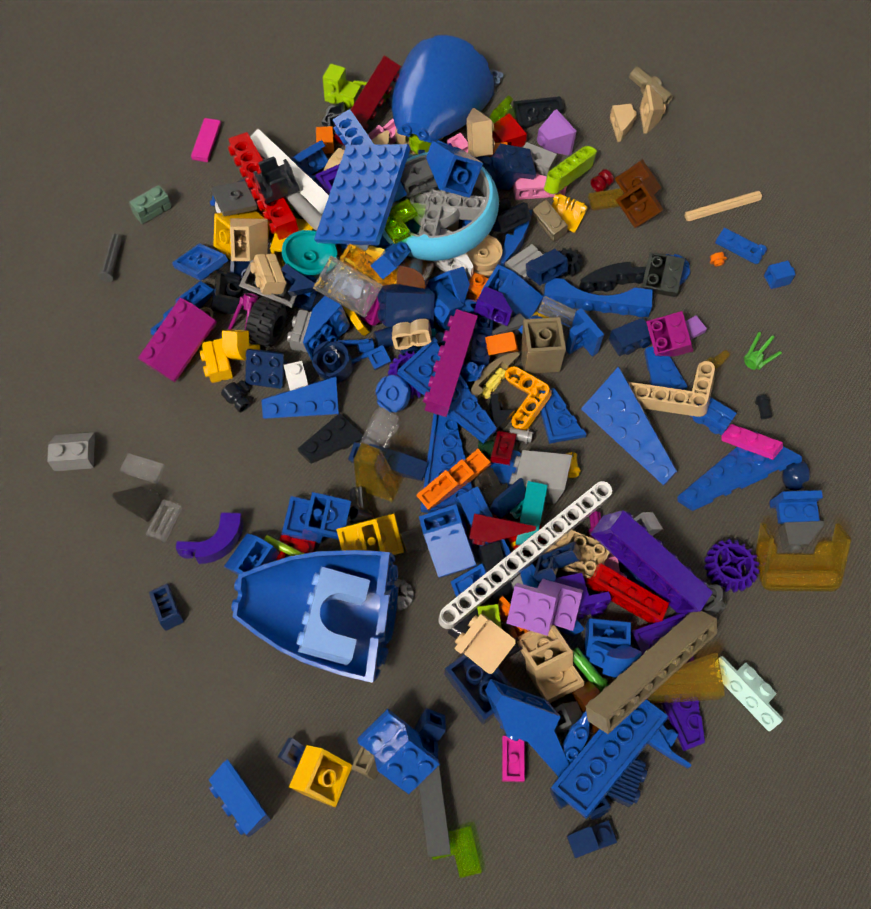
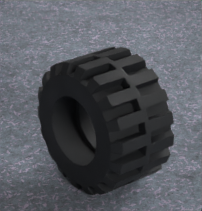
(266, 321)

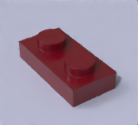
(503, 448)

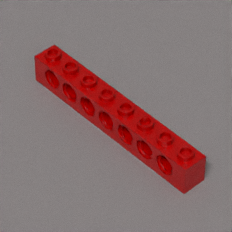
(277, 212)

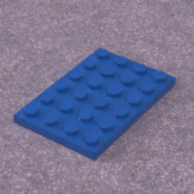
(362, 194)

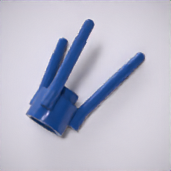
(363, 347)

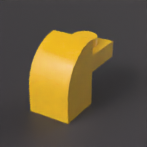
(236, 344)

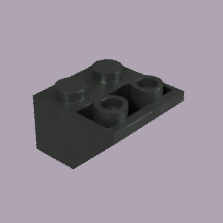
(663, 274)

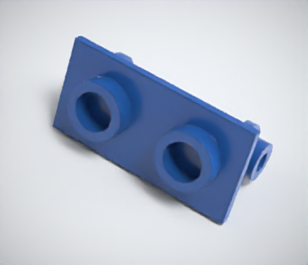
(471, 371)

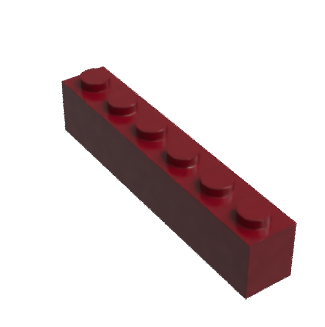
(373, 92)

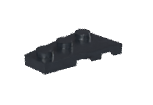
(536, 110)
(332, 437)

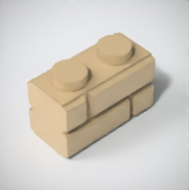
(268, 274)

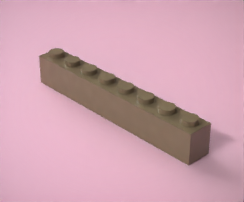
(650, 671)

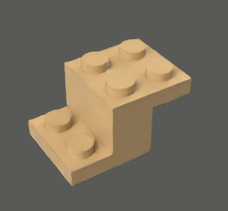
(550, 664)

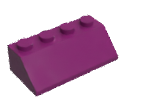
(177, 340)

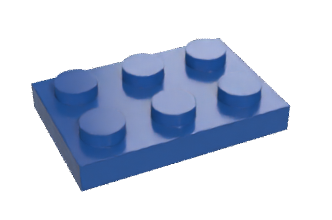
(200, 262)

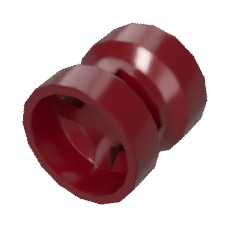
(603, 179)

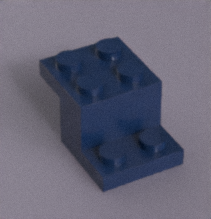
(509, 164)

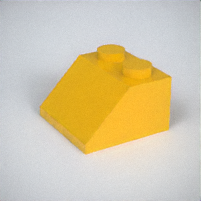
(321, 775)

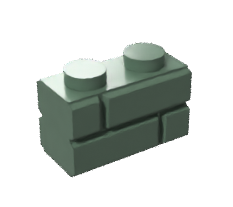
(150, 204)

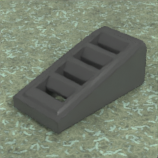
(513, 326)

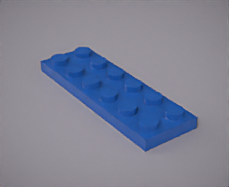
(607, 758)

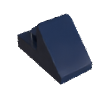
(301, 284)
(591, 839)

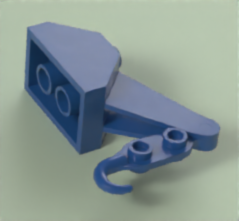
(534, 721)

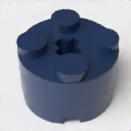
(332, 360)

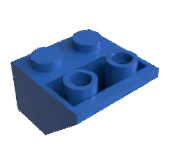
(251, 554)
(607, 632)

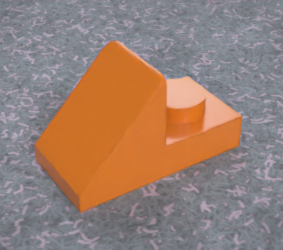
(501, 344)

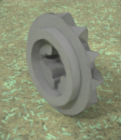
(406, 591)

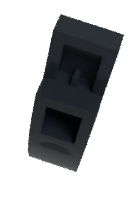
(606, 277)

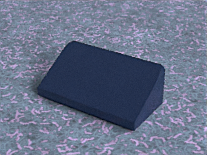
(508, 499)

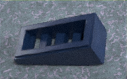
(171, 618)

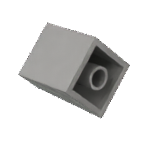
(544, 469)

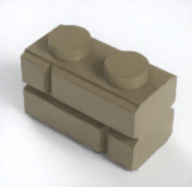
(550, 220)

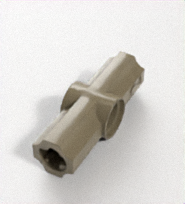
(642, 79)

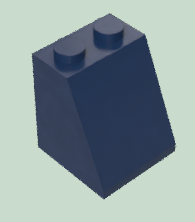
(405, 304)

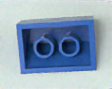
(238, 799)

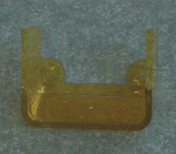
(803, 572)

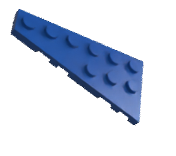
(623, 418)
(443, 454)
(735, 470)

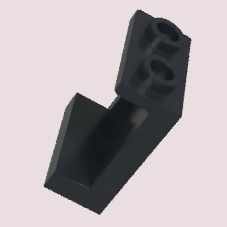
(510, 217)

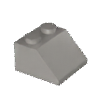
(71, 451)

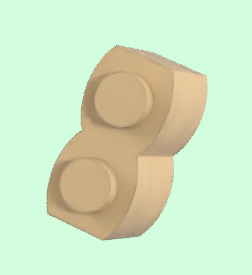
(409, 334)

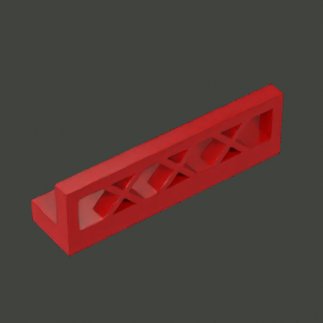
(627, 594)

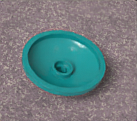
(305, 254)

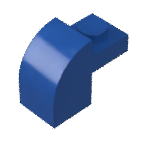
(613, 660)

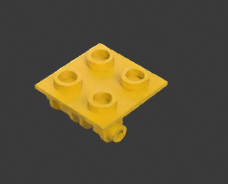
(569, 211)

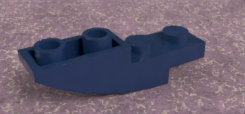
(479, 350)
(400, 463)

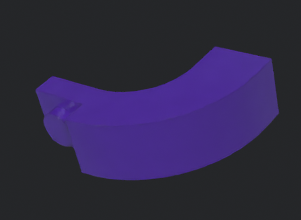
(218, 545)

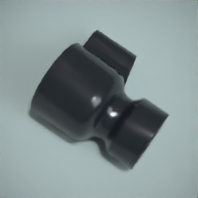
(234, 394)

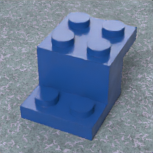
(315, 517)
(398, 751)

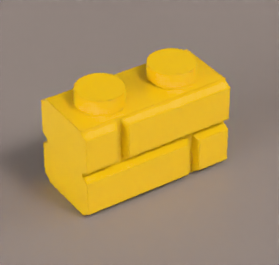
(217, 363)

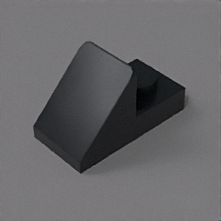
(498, 415)

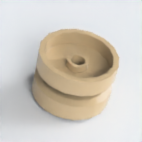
(486, 256)

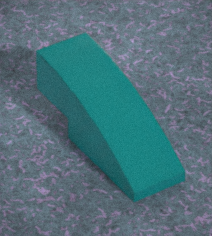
(532, 509)

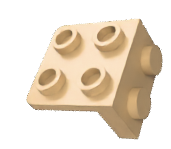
(485, 643)

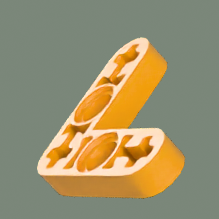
(532, 391)

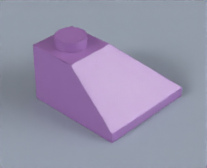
(557, 134)

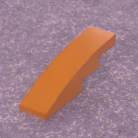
(453, 480)

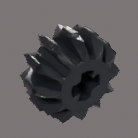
(574, 261)

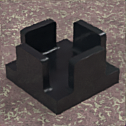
(275, 180)

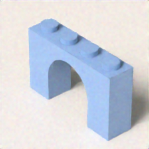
(316, 638)

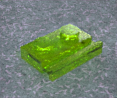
(501, 110)

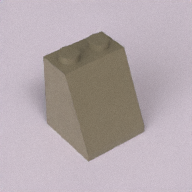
(542, 345)

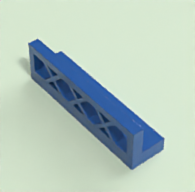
(474, 503)

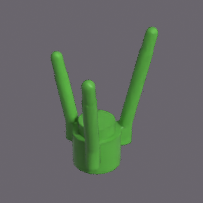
(755, 359)

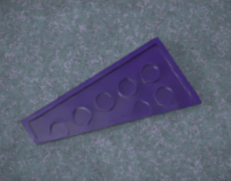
(682, 715)

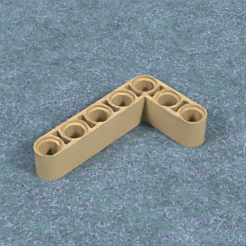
(671, 395)

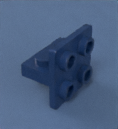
(264, 368)

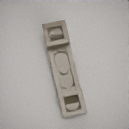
(503, 362)

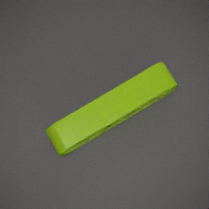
(570, 169)

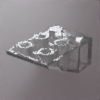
(347, 286)

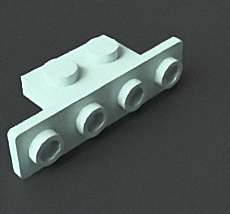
(751, 692)

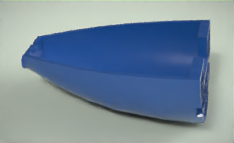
(440, 87)
(276, 596)

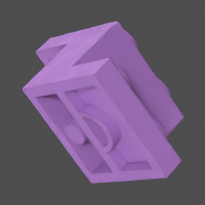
(544, 606)

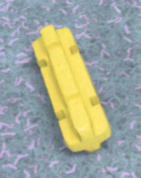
(493, 382)

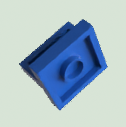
(311, 158)
(584, 333)
(797, 506)

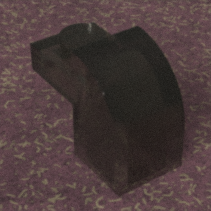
(490, 486)

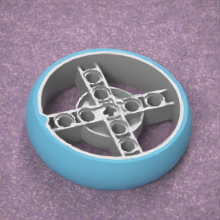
(442, 209)

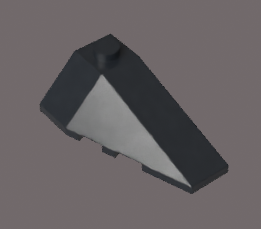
(228, 293)

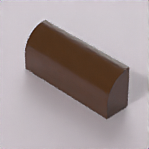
(415, 272)

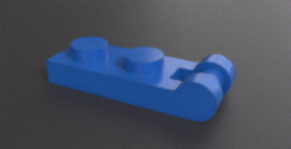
(741, 246)

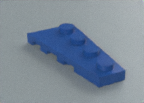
(306, 400)

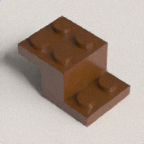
(638, 193)

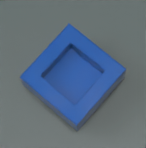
(378, 357)

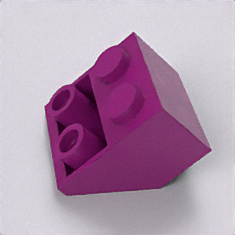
(670, 335)

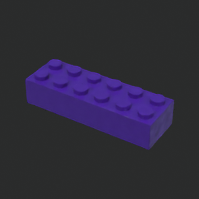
(651, 562)

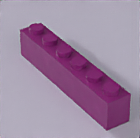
(450, 363)

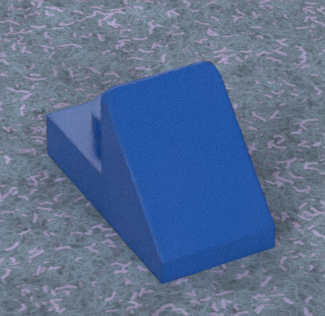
(467, 579)

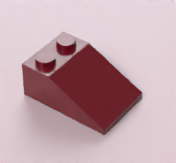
(493, 529)

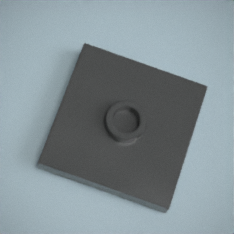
(234, 198)

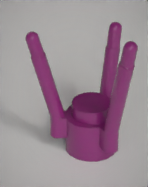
(248, 302)

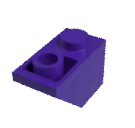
(493, 306)

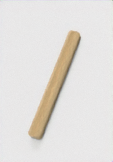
(723, 206)

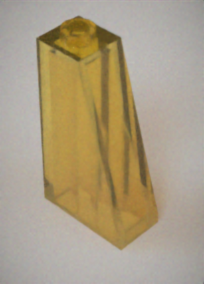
(374, 473)
(692, 682)

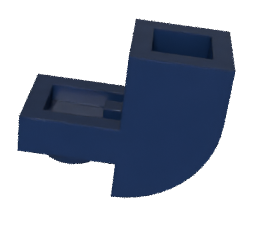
(430, 729)

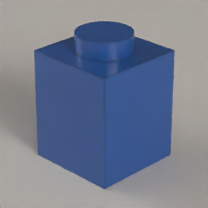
(779, 274)

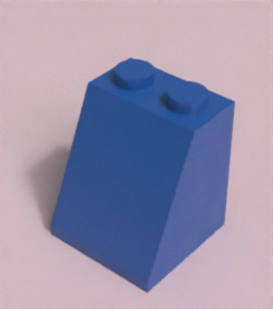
(453, 168)

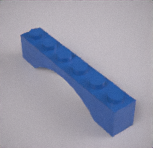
(633, 302)

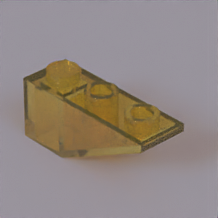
(361, 261)

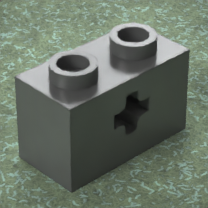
(417, 178)

